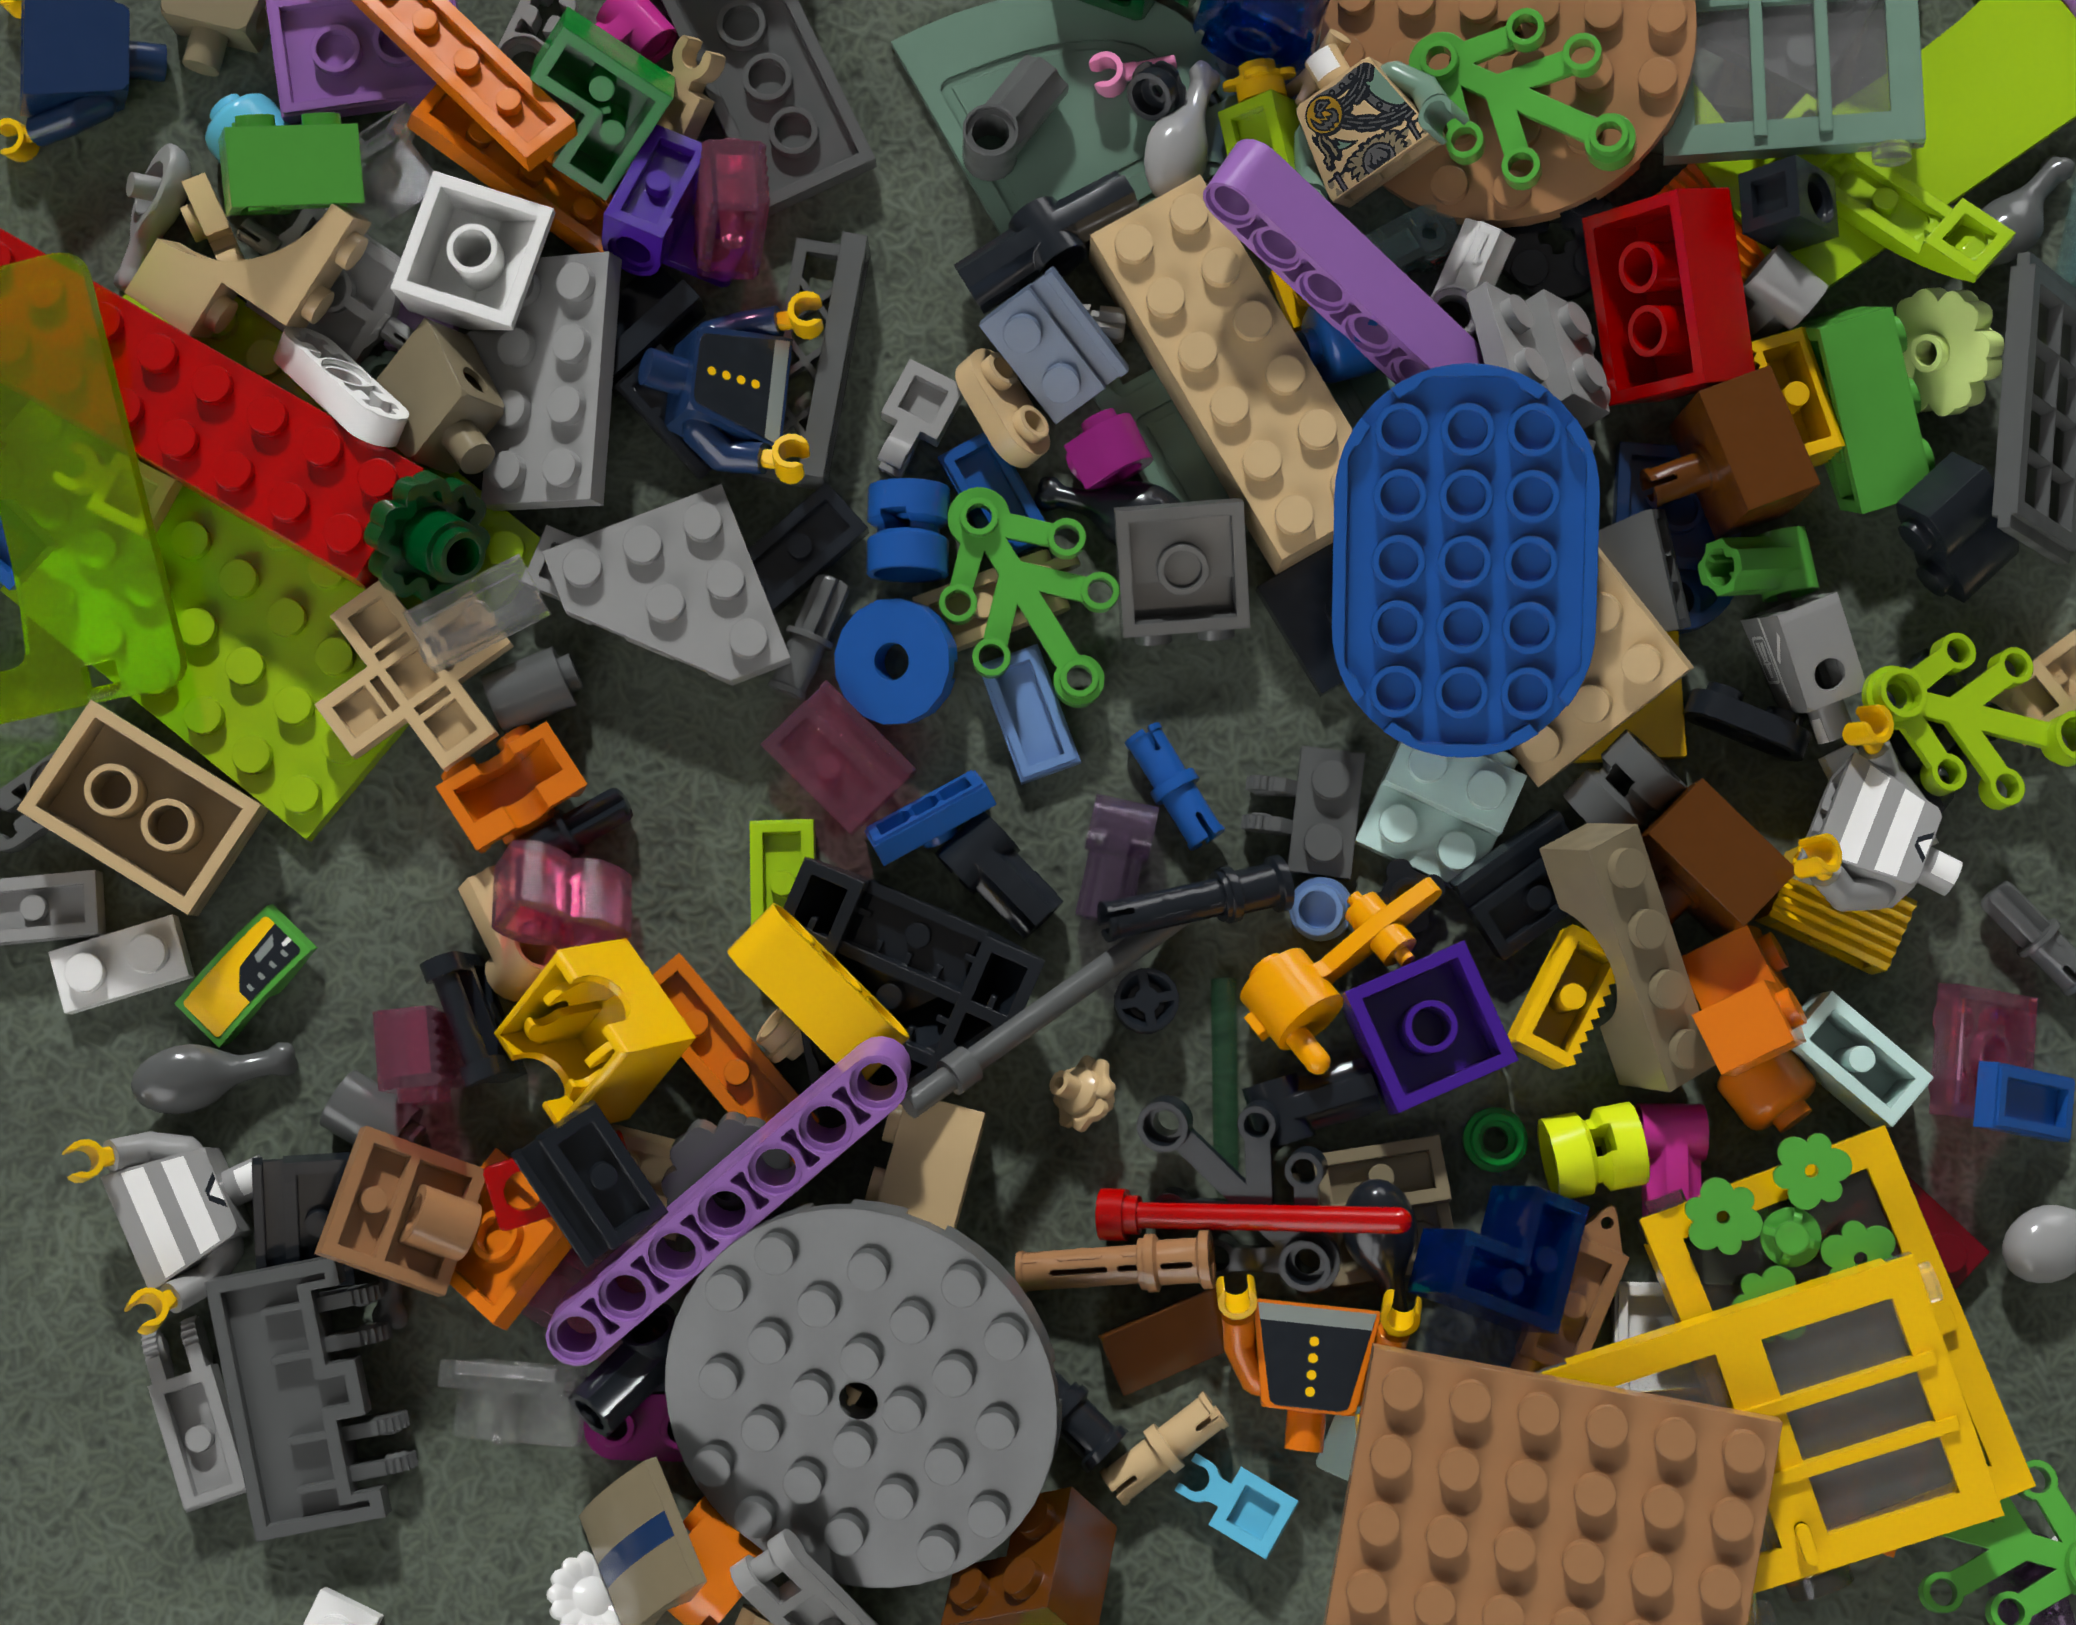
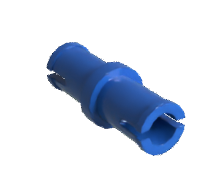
(1174, 786)

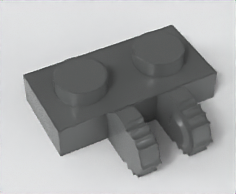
(1322, 815)

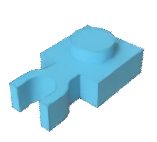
(1247, 1508)

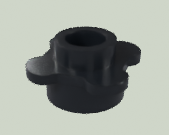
(1402, 878)

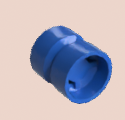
(903, 551)

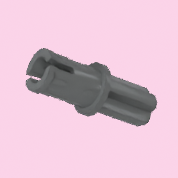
(810, 636)
(2032, 933)

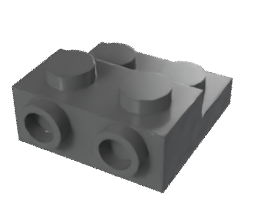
(1182, 570)

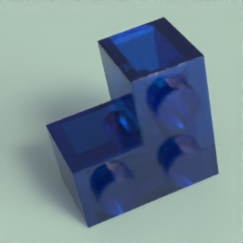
(1512, 1270)

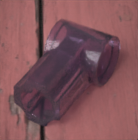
(1117, 846)

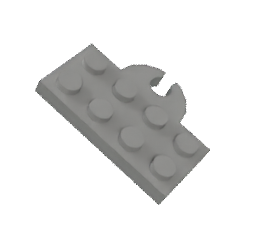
(554, 387)

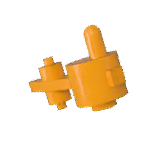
(1295, 997)

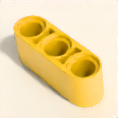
(812, 986)

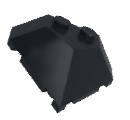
(923, 964)

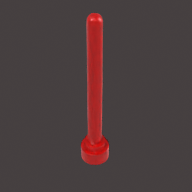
(1123, 1214)

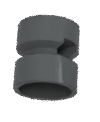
(1598, 793)

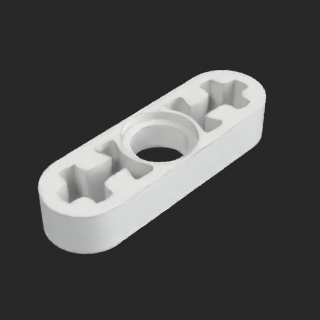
(341, 386)

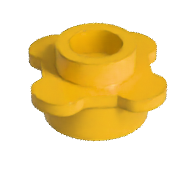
(1258, 77)

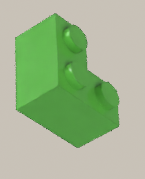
(290, 166)

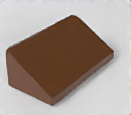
(1165, 1341)

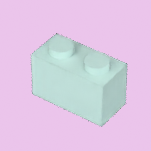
(1858, 1062)

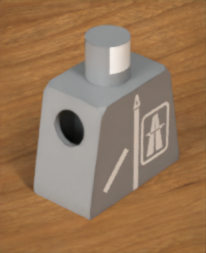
(1808, 659)

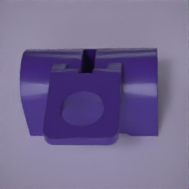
(653, 208)

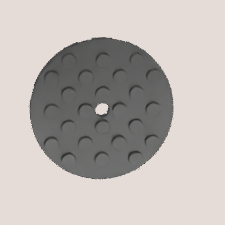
(919, 1319)

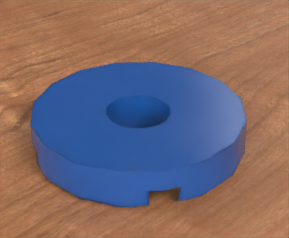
(862, 655)

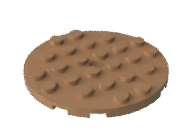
(1643, 76)

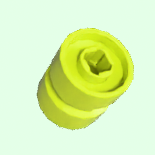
(1570, 1154)

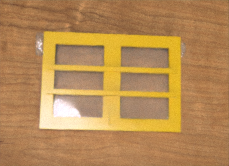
(1867, 1401)

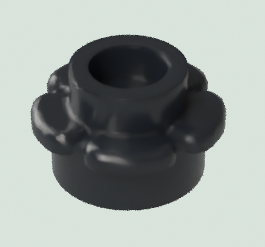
(1144, 96)

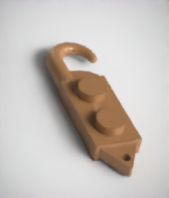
(1589, 1297)

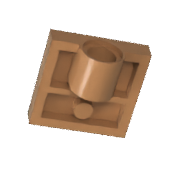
(403, 1212)

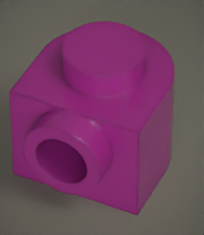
(1107, 450)

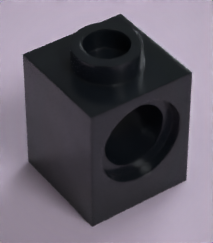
(1788, 204)

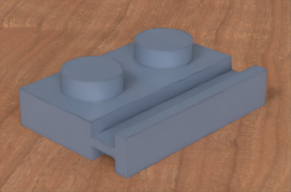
(1054, 345)

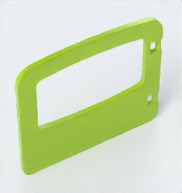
(1989, 97)

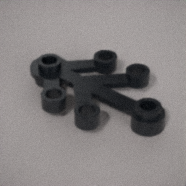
(1255, 1189)

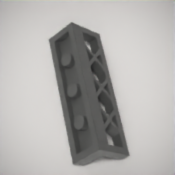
(833, 355)

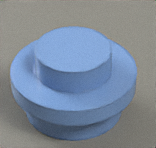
(1320, 909)

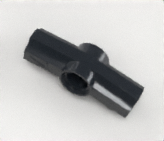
(1042, 237)

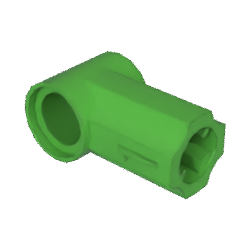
(1761, 564)

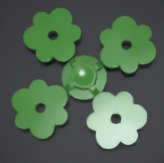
(1790, 1233)

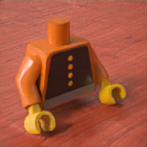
(1307, 1355)

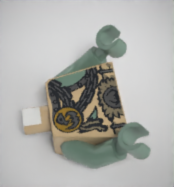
(1366, 123)

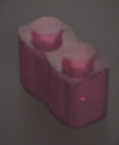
(559, 900)

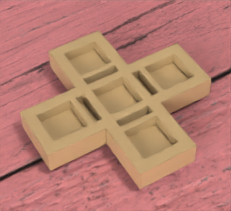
(402, 688)

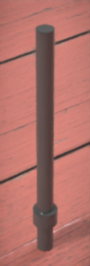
(964, 1066)

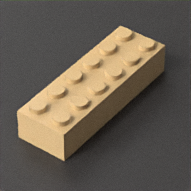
(1229, 366)

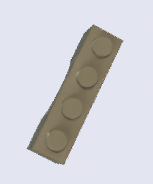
(1610, 887)

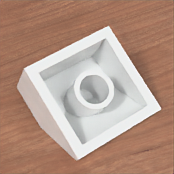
(471, 254)

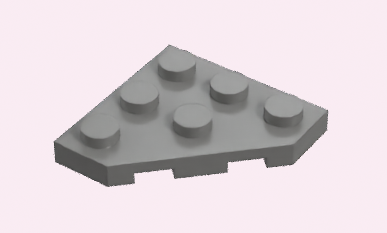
(675, 587)

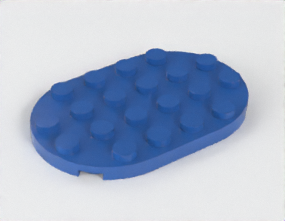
(1465, 560)

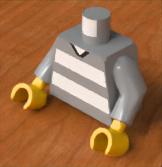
(1873, 827)
(177, 1213)

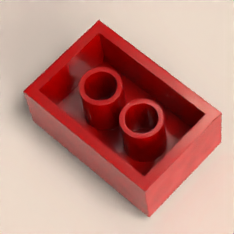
(1668, 295)

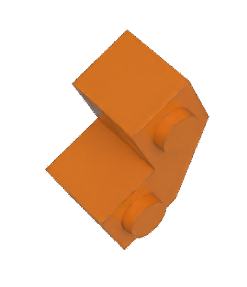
(1744, 999)

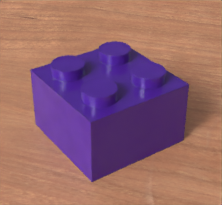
(1427, 1028)

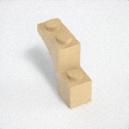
(287, 284)

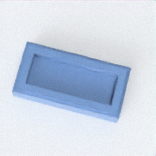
(1030, 716)

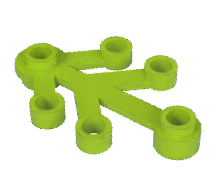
(1968, 719)

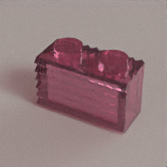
(731, 208)
(416, 1055)

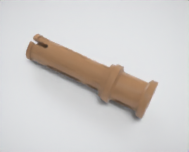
(1147, 1263)

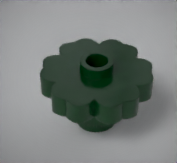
(427, 536)

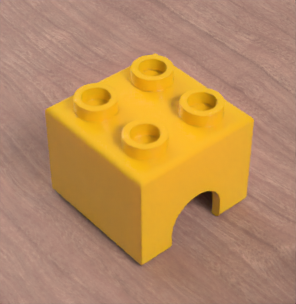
(599, 1027)

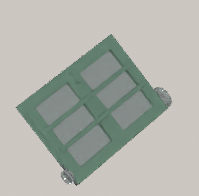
(1802, 82)

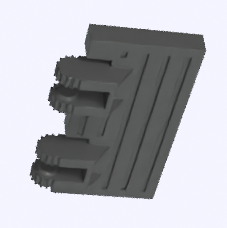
(294, 1398)

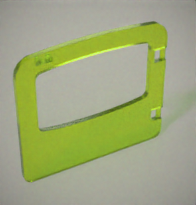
(74, 503)

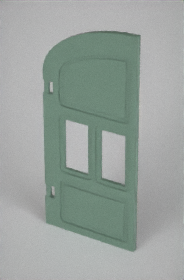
(1086, 137)

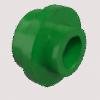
(1515, 1139)

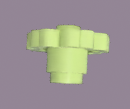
(1950, 348)

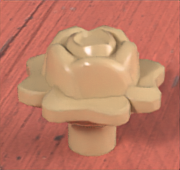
(1083, 1093)

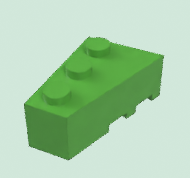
(1873, 403)

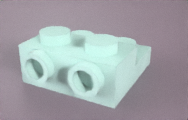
(1440, 809)

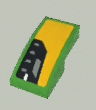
(245, 974)

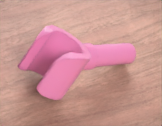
(1116, 85)

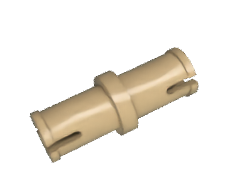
(1164, 1448)

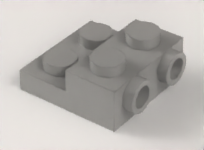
(1544, 342)

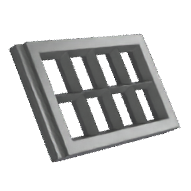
(2047, 511)

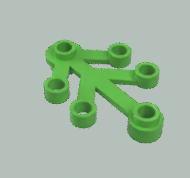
(1515, 94)
(1022, 586)
(2009, 1544)

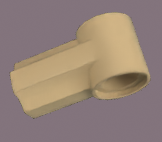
(512, 963)

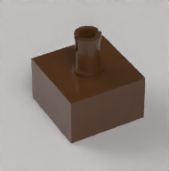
(1736, 455)
(1712, 861)

